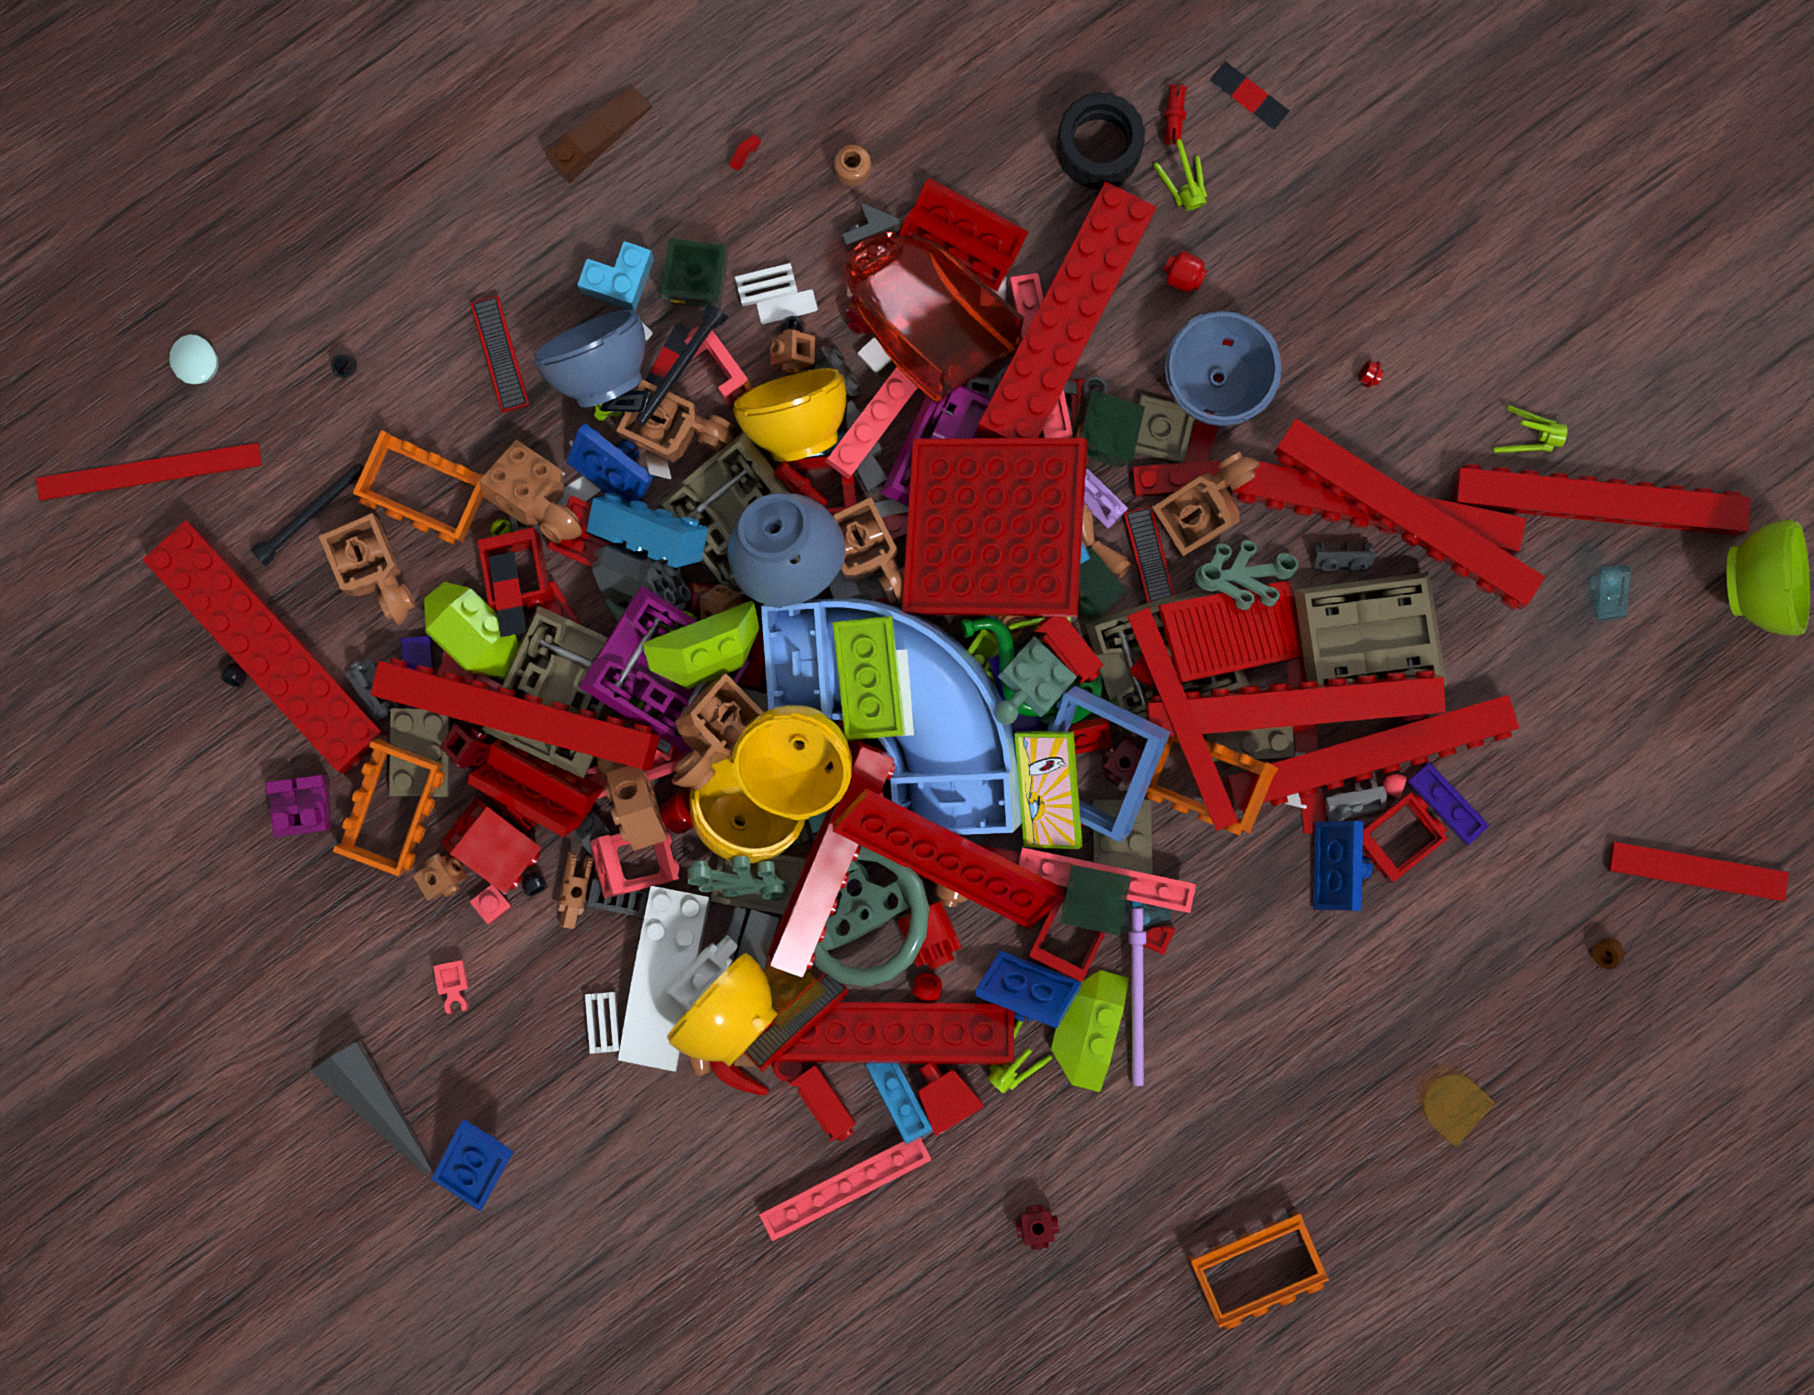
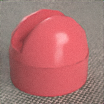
(1394, 785)

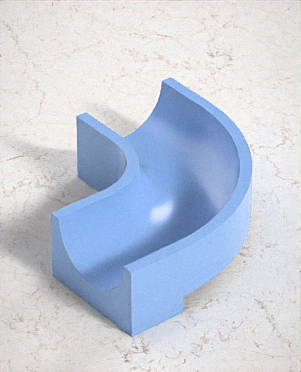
(958, 761)

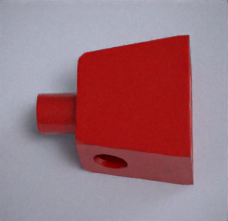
(946, 1098)

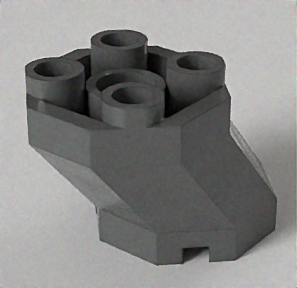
(624, 570)

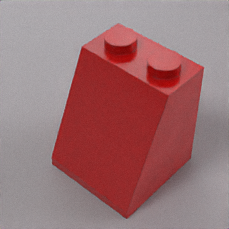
(491, 845)

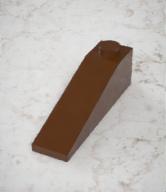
(596, 134)

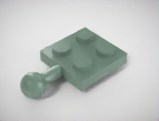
(1035, 679)

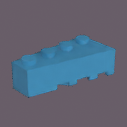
(648, 530)

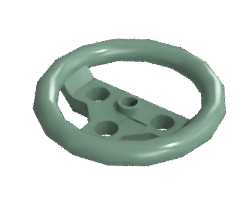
(872, 912)

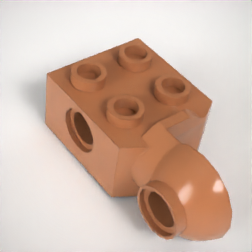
(673, 427)
(529, 492)
(1205, 505)
(870, 549)
(367, 563)
(712, 729)
(633, 804)

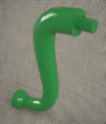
(1006, 654)

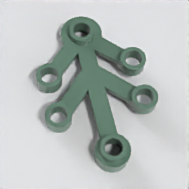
(1212, 578)
(733, 885)

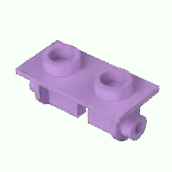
(1102, 501)

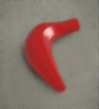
(737, 1079)

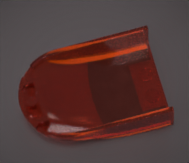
(931, 312)

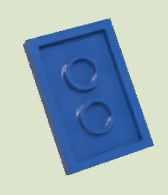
(609, 467)
(1339, 866)
(1028, 989)
(472, 1165)

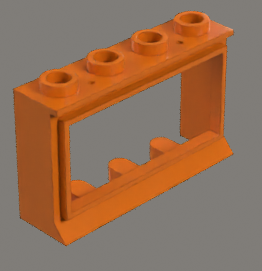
(398, 511)
(362, 799)
(1183, 804)
(1245, 1243)

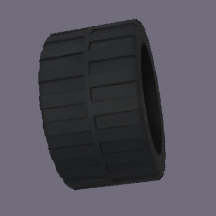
(1100, 107)

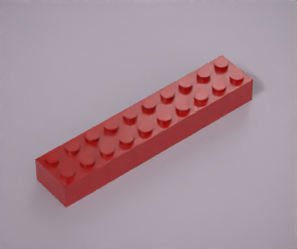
(1067, 316)
(264, 647)

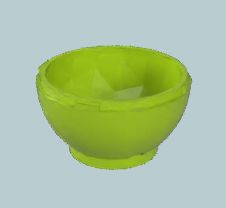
(1771, 578)

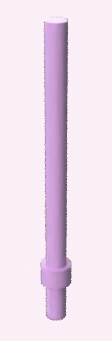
(1137, 938)

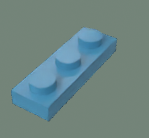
(899, 1100)

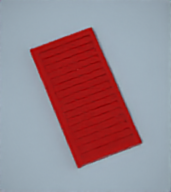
(1217, 637)

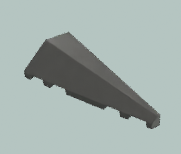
(359, 1085)

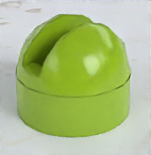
(497, 524)

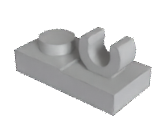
(1356, 803)

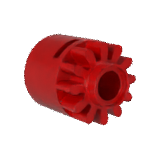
(940, 937)

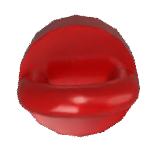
(927, 987)

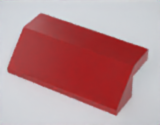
(967, 231)
(536, 788)

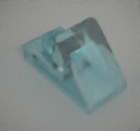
(1611, 591)

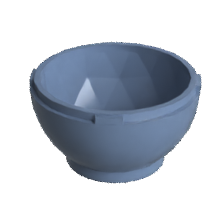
(595, 358)
(1248, 368)
(763, 559)

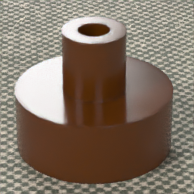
(1608, 953)

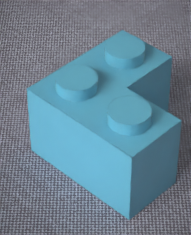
(618, 284)

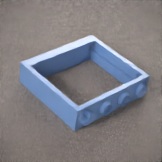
(1113, 827)

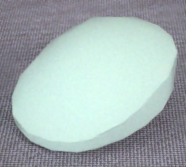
(193, 359)

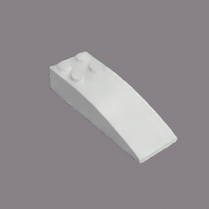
(666, 947)

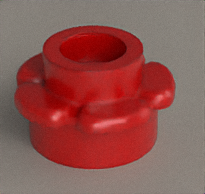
(1371, 374)

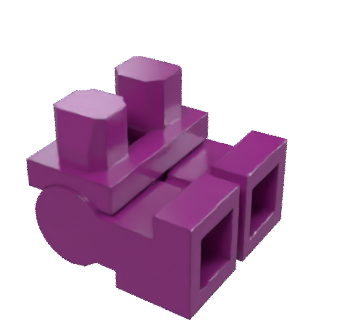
(299, 805)

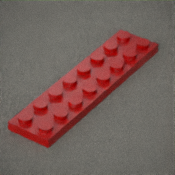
(947, 859)
(908, 1034)

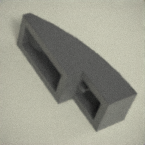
(869, 471)
(758, 936)

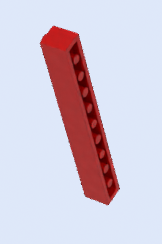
(1287, 488)
(1602, 501)
(1408, 515)
(1309, 703)
(514, 714)
(1379, 751)

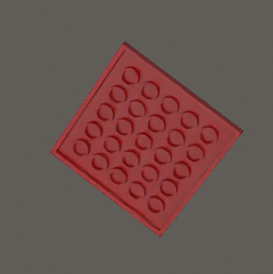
(995, 527)

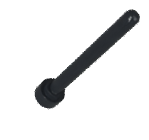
(712, 319)
(267, 550)

